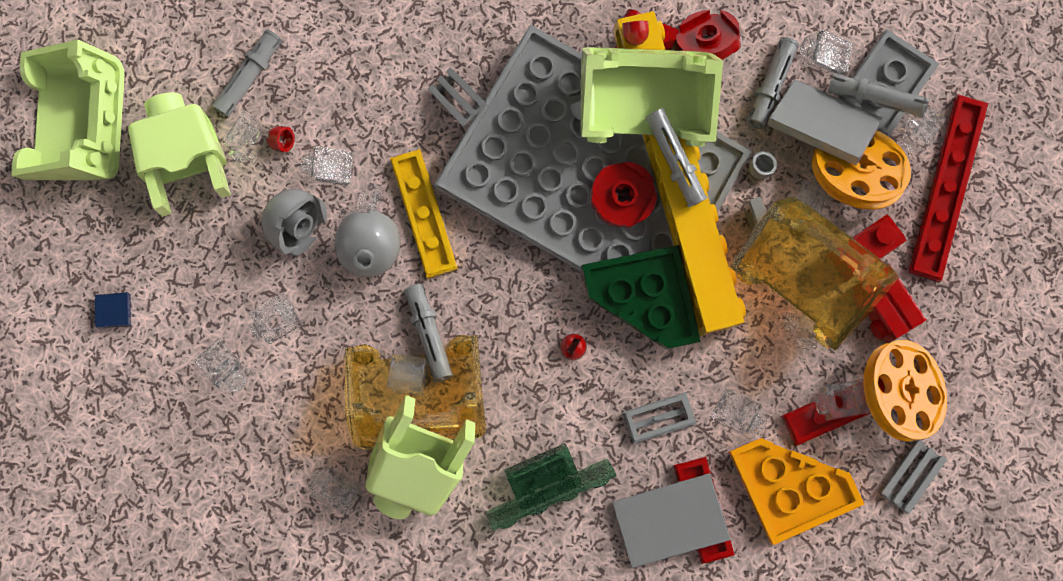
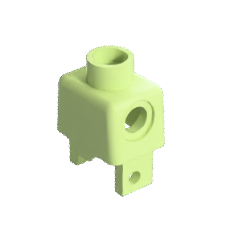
(175, 145)
(414, 465)

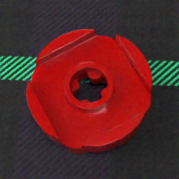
(722, 27)
(641, 189)

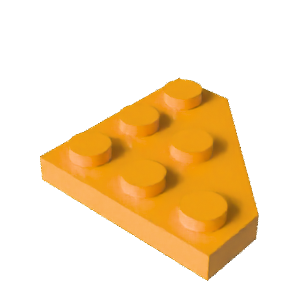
(792, 489)

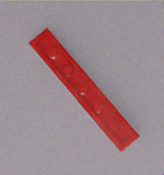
(948, 188)

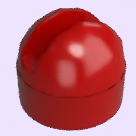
(635, 32)
(277, 132)
(579, 350)

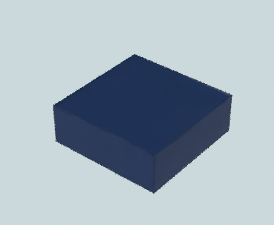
(112, 310)

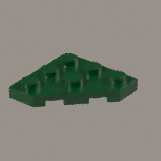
(647, 294)

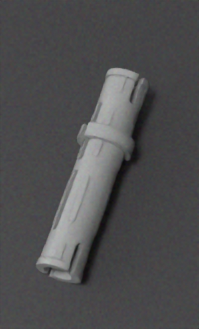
(251, 67)
(768, 94)
(885, 97)
(693, 194)
(425, 323)

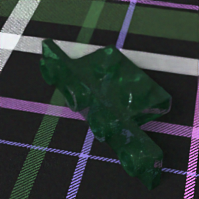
(545, 482)

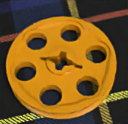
(868, 177)
(907, 402)

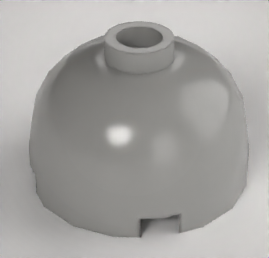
(292, 219)
(367, 243)

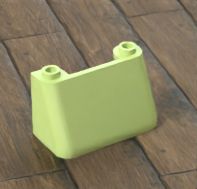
(630, 84)
(75, 113)

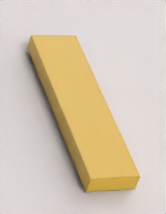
(423, 214)

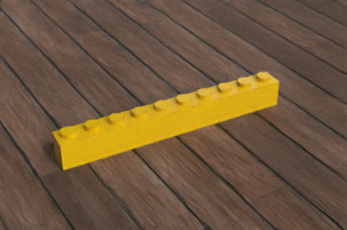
(694, 227)

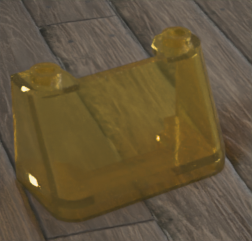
(814, 269)
(439, 410)

